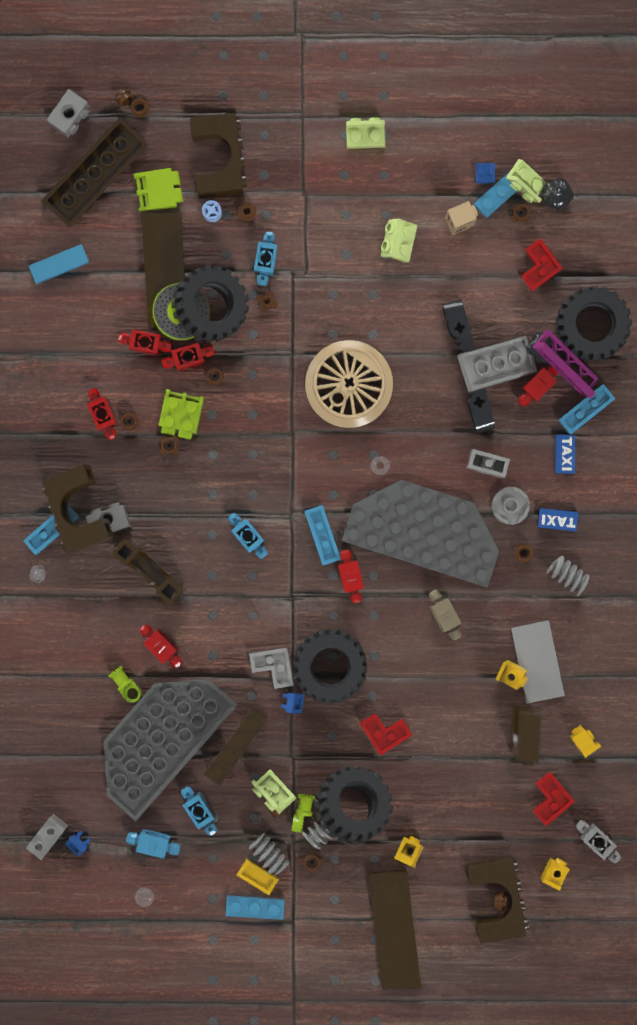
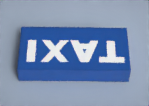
(564, 454)
(557, 519)

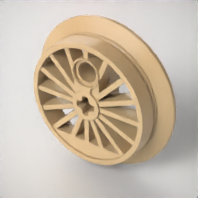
(367, 357)

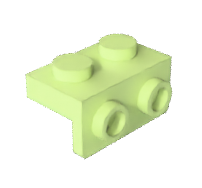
(398, 240)
(274, 791)

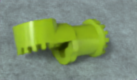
(125, 684)
(304, 809)

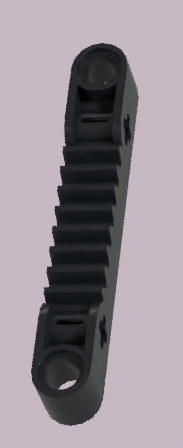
(456, 315)

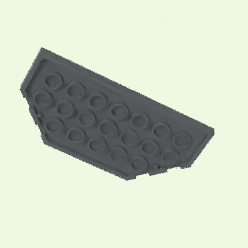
(425, 531)
(160, 739)

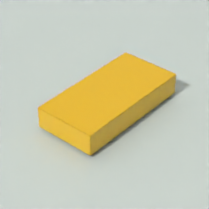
(257, 876)

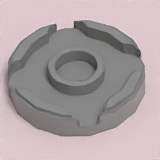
(510, 505)

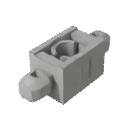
(608, 849)

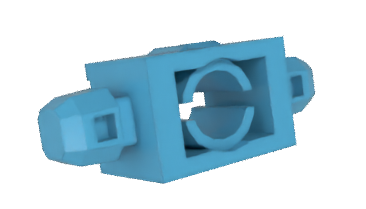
(262, 278)
(261, 551)
(210, 827)
(153, 843)

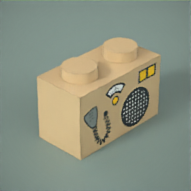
(461, 217)

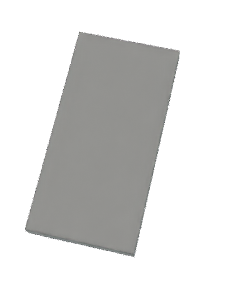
(496, 364)
(537, 655)

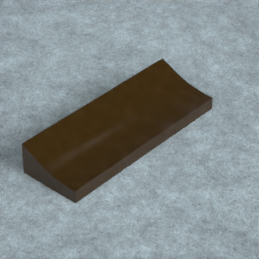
(94, 172)
(161, 255)
(394, 929)

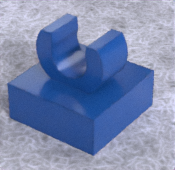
(484, 173)
(294, 702)
(76, 844)

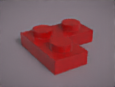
(545, 265)
(382, 737)
(557, 799)

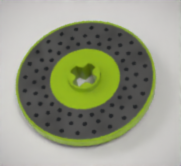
(164, 317)

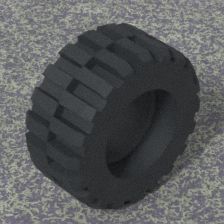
(230, 291)
(611, 306)
(330, 692)
(373, 791)

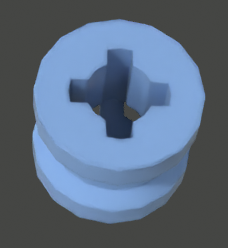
(209, 208)

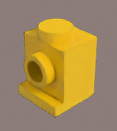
(511, 668)
(584, 741)
(402, 853)
(548, 877)

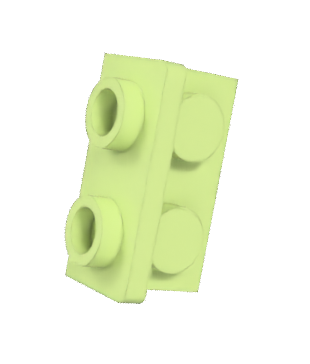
(365, 133)
(526, 181)

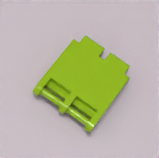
(158, 189)
(180, 414)

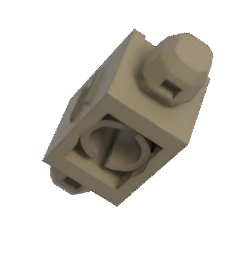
(445, 615)

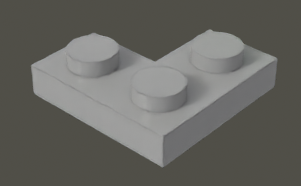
(276, 661)

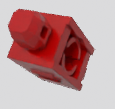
(125, 339)
(168, 362)
(537, 386)
(110, 432)
(351, 576)
(160, 646)

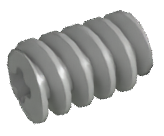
(569, 574)
(317, 835)
(269, 854)

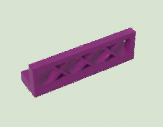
(562, 367)

